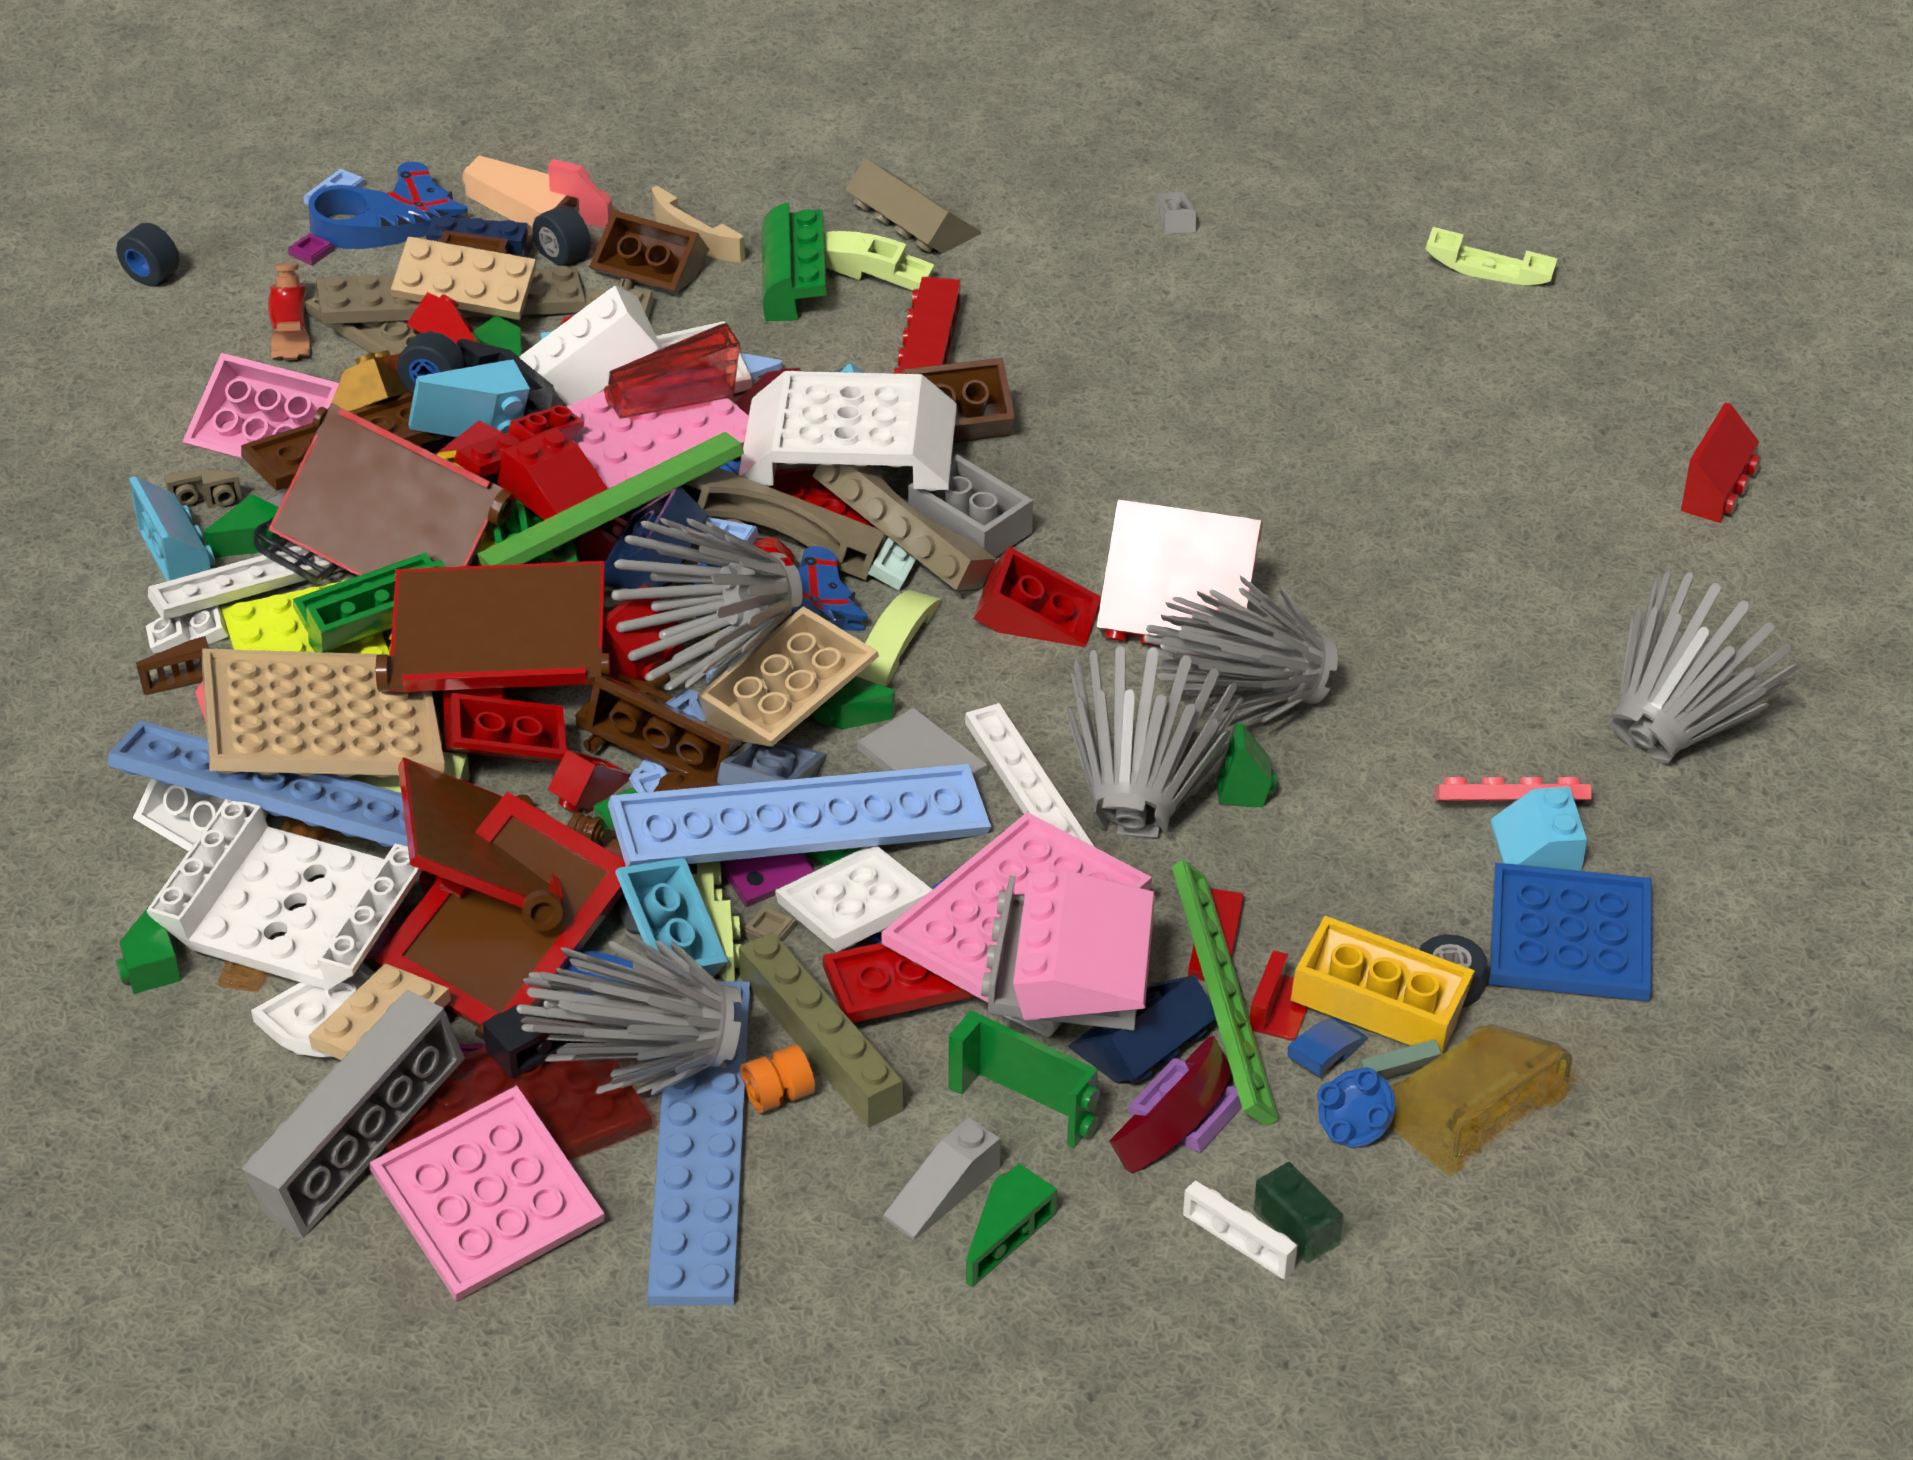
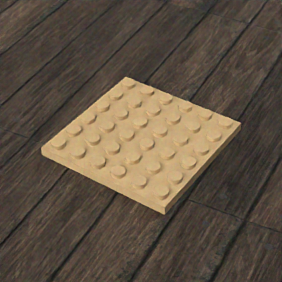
(312, 715)

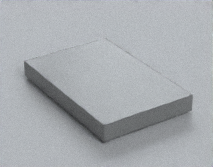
(914, 743)

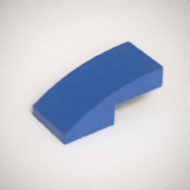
(1325, 1044)

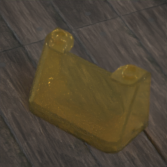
(1475, 1087)

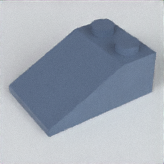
(769, 763)

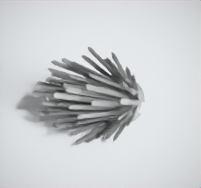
(1248, 650)
(671, 1014)

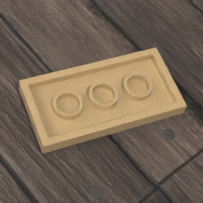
(470, 276)

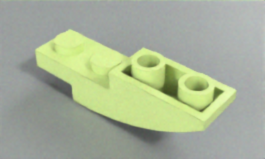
(879, 256)
(719, 911)

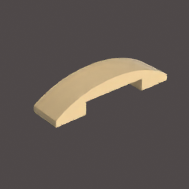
(722, 241)

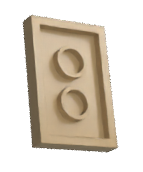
(367, 1005)

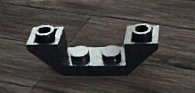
(479, 354)

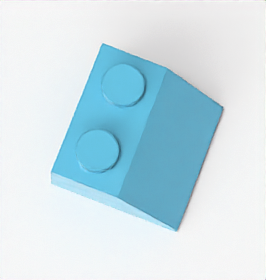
(1541, 830)

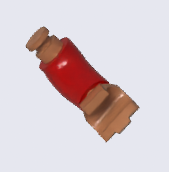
(286, 314)

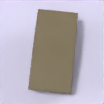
(213, 486)

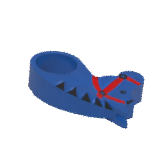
(381, 216)
(823, 591)

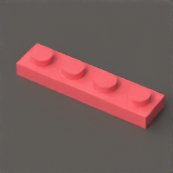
(1496, 790)

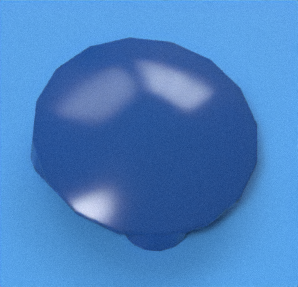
(1356, 1107)

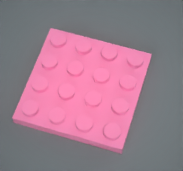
(486, 1192)

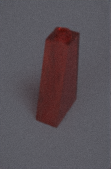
(677, 375)

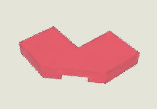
(574, 181)

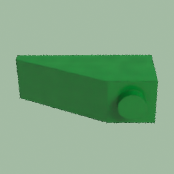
(1012, 1213)

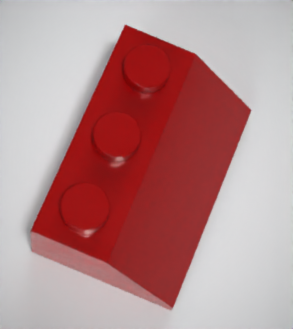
(1721, 467)
(505, 728)

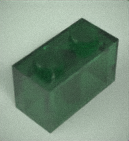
(1299, 1211)

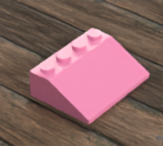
(254, 402)
(1082, 946)

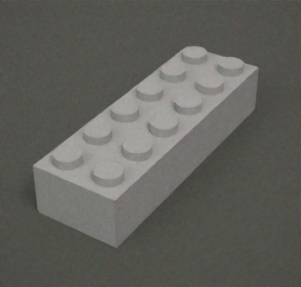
(353, 1113)

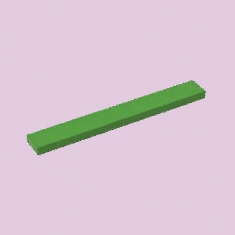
(614, 502)
(1225, 994)

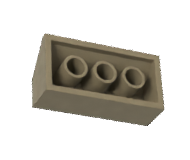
(908, 208)

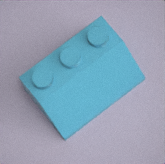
(169, 531)
(671, 908)

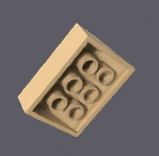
(784, 679)

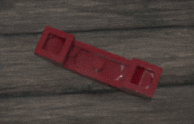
(1178, 1112)

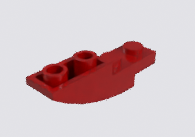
(485, 456)

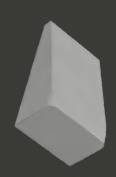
(1178, 215)

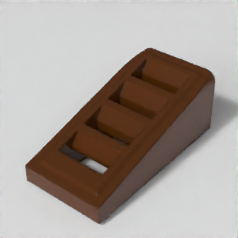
(181, 653)

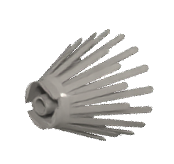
(749, 592)
(1656, 695)
(1135, 785)

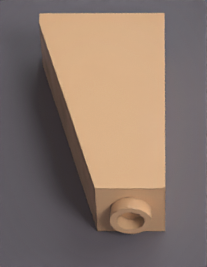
(512, 190)

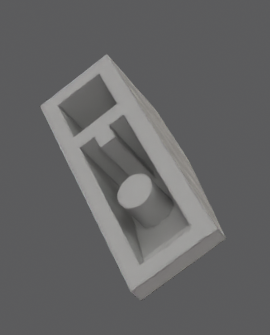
(946, 1177)

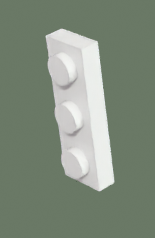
(1240, 1229)

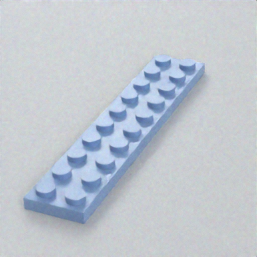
(798, 815)

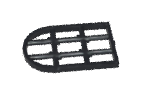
(280, 546)

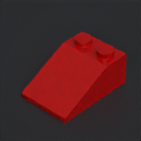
(549, 473)
(1035, 602)

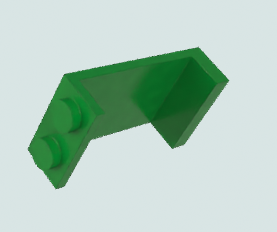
(1025, 1067)

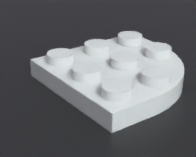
(302, 1008)

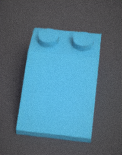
(460, 397)

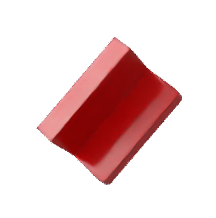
(1271, 1006)

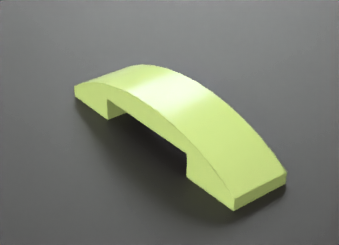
(1473, 262)
(895, 631)

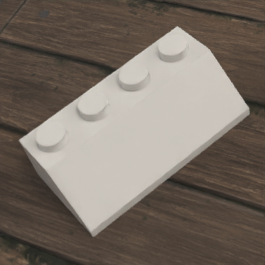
(591, 344)

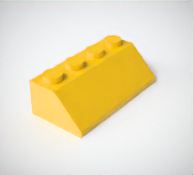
(1381, 984)

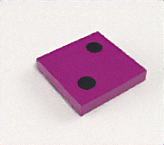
(760, 876)

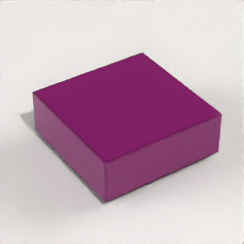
(311, 249)

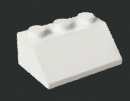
(177, 812)

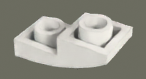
(177, 630)

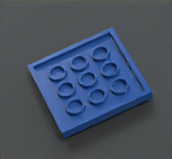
(1571, 931)

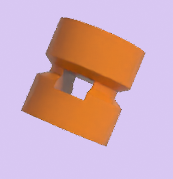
(782, 1077)

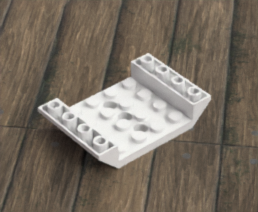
(851, 422)
(245, 878)

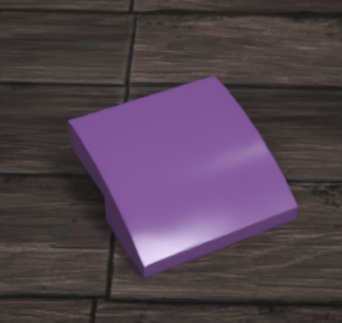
(1211, 1124)

